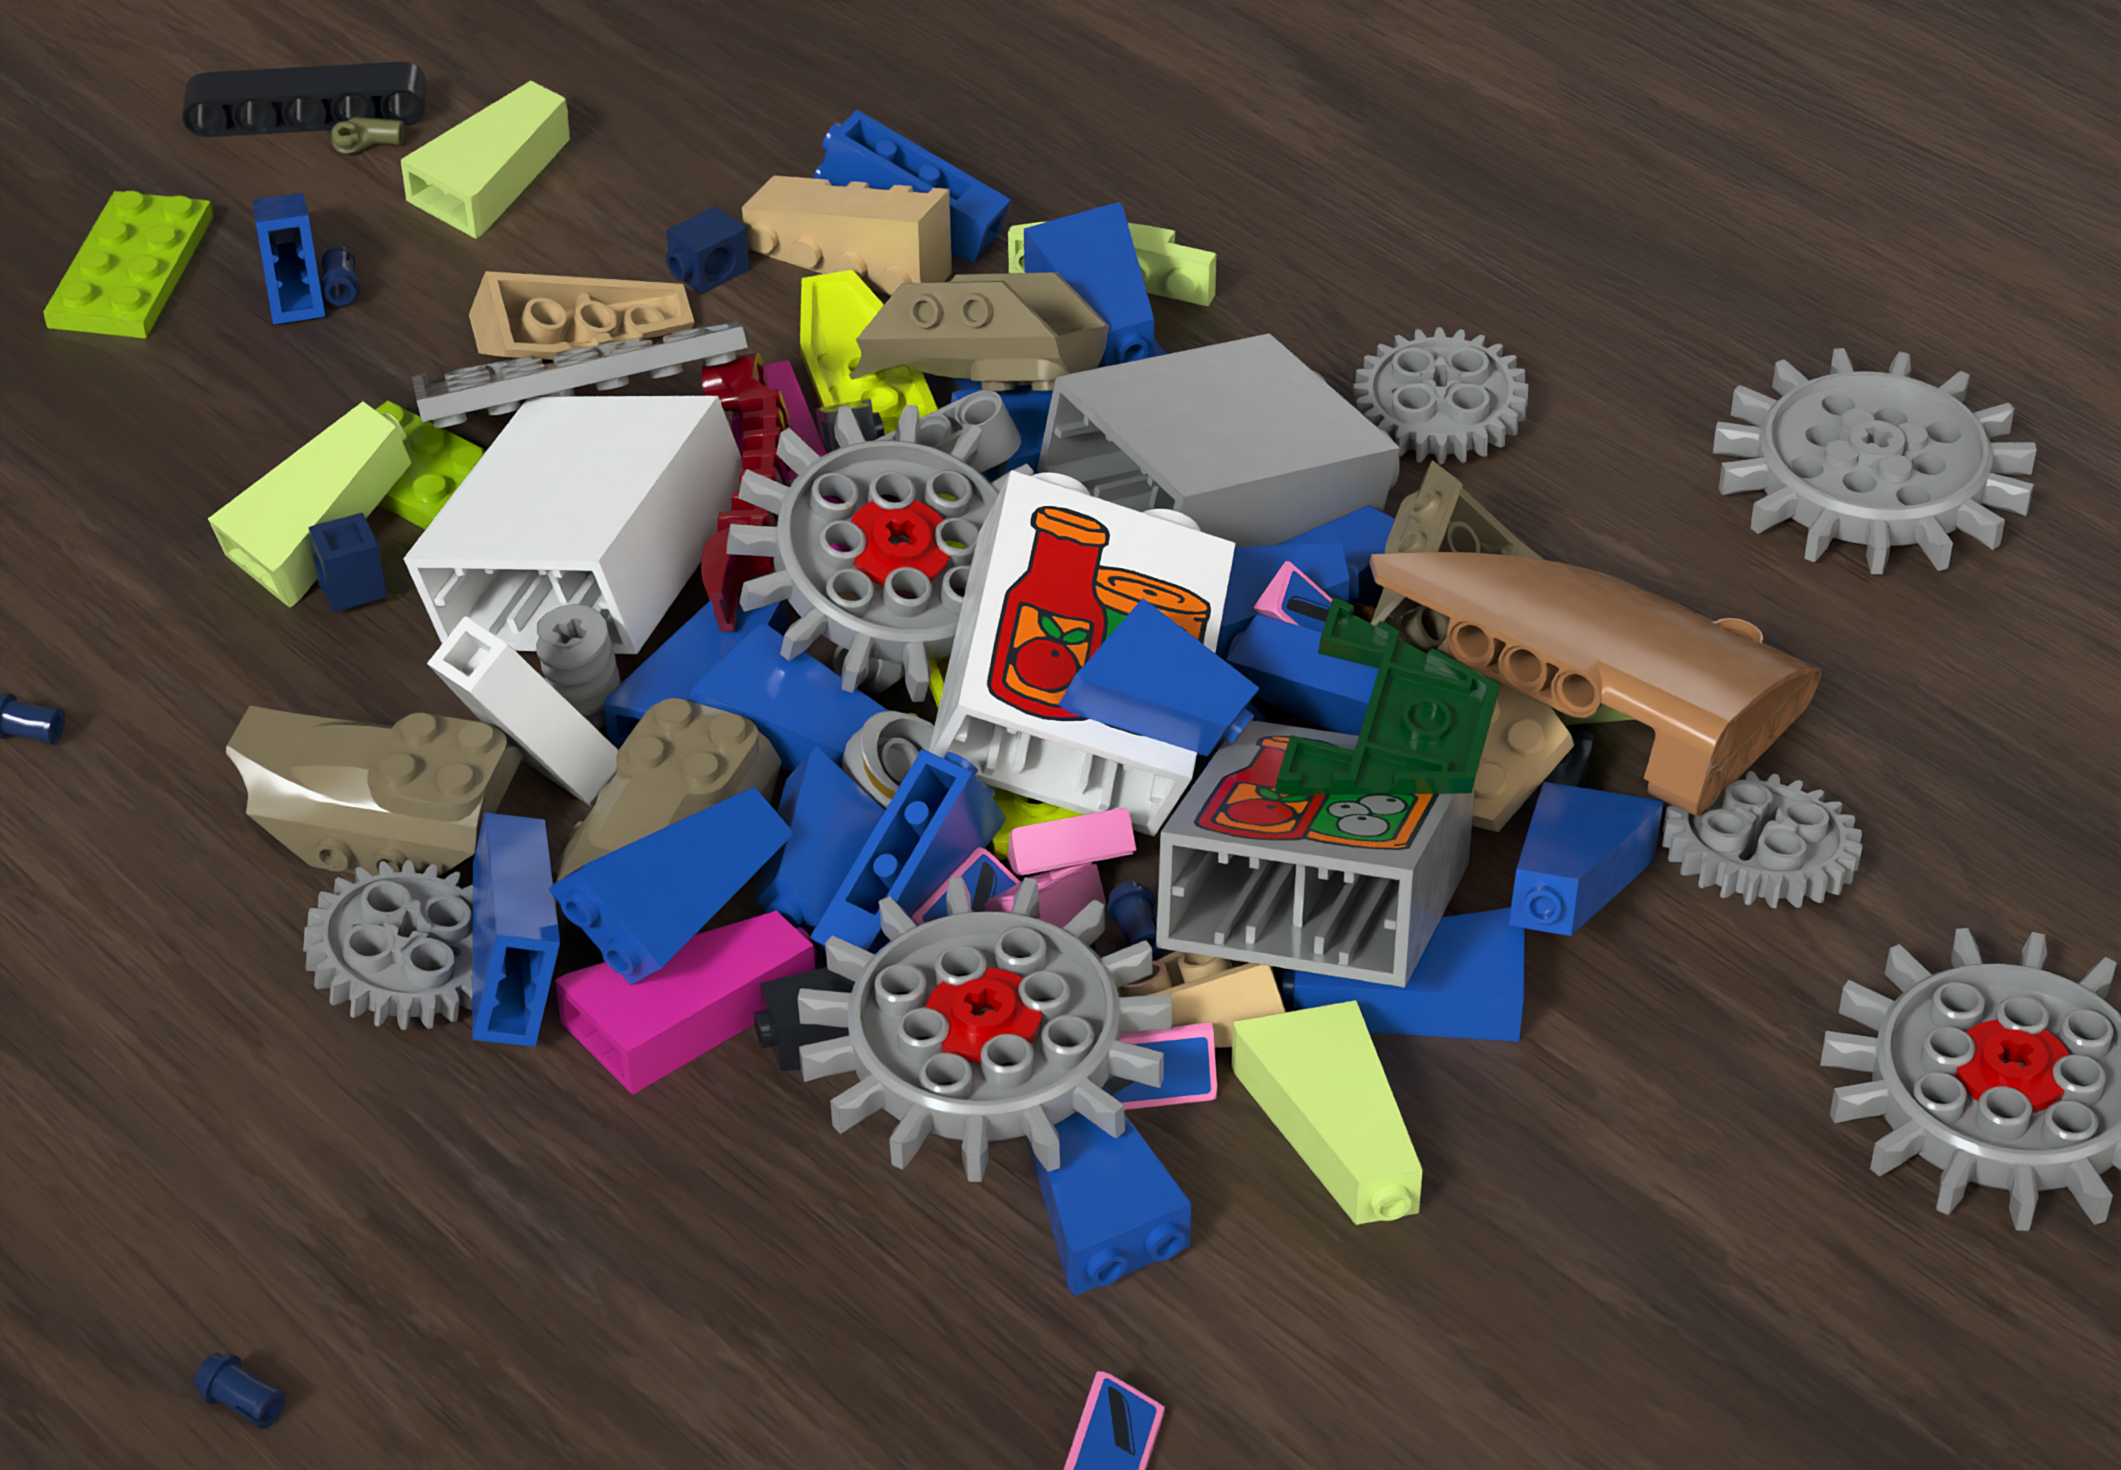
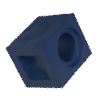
(707, 250)
(347, 562)

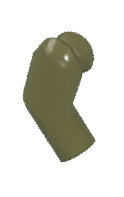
(361, 133)

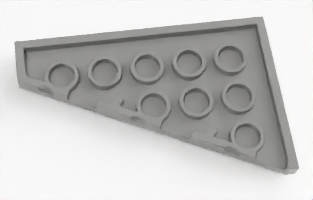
(504, 383)

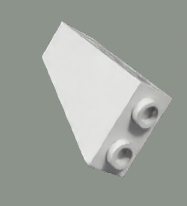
(527, 709)

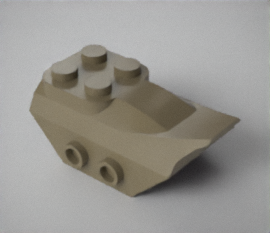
(986, 330)
(1439, 520)
(667, 770)
(372, 790)

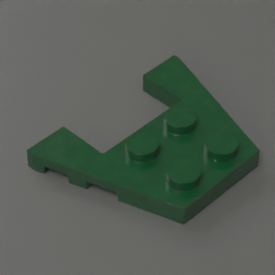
(1420, 724)

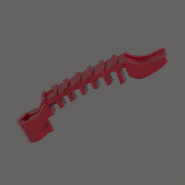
(763, 415)

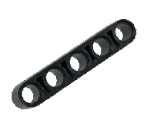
(280, 96)

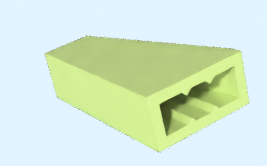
(487, 159)
(325, 480)
(1333, 1104)

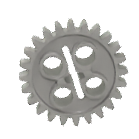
(1442, 394)
(1797, 855)
(394, 944)

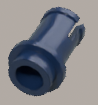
(339, 281)
(30, 720)
(1133, 909)
(227, 1382)

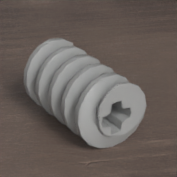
(578, 658)

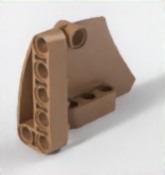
(1598, 641)

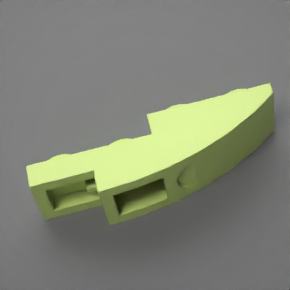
(1165, 266)

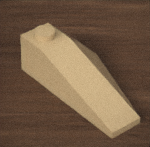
(551, 314)
(1210, 991)

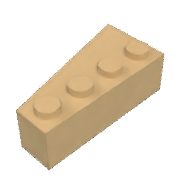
(832, 229)

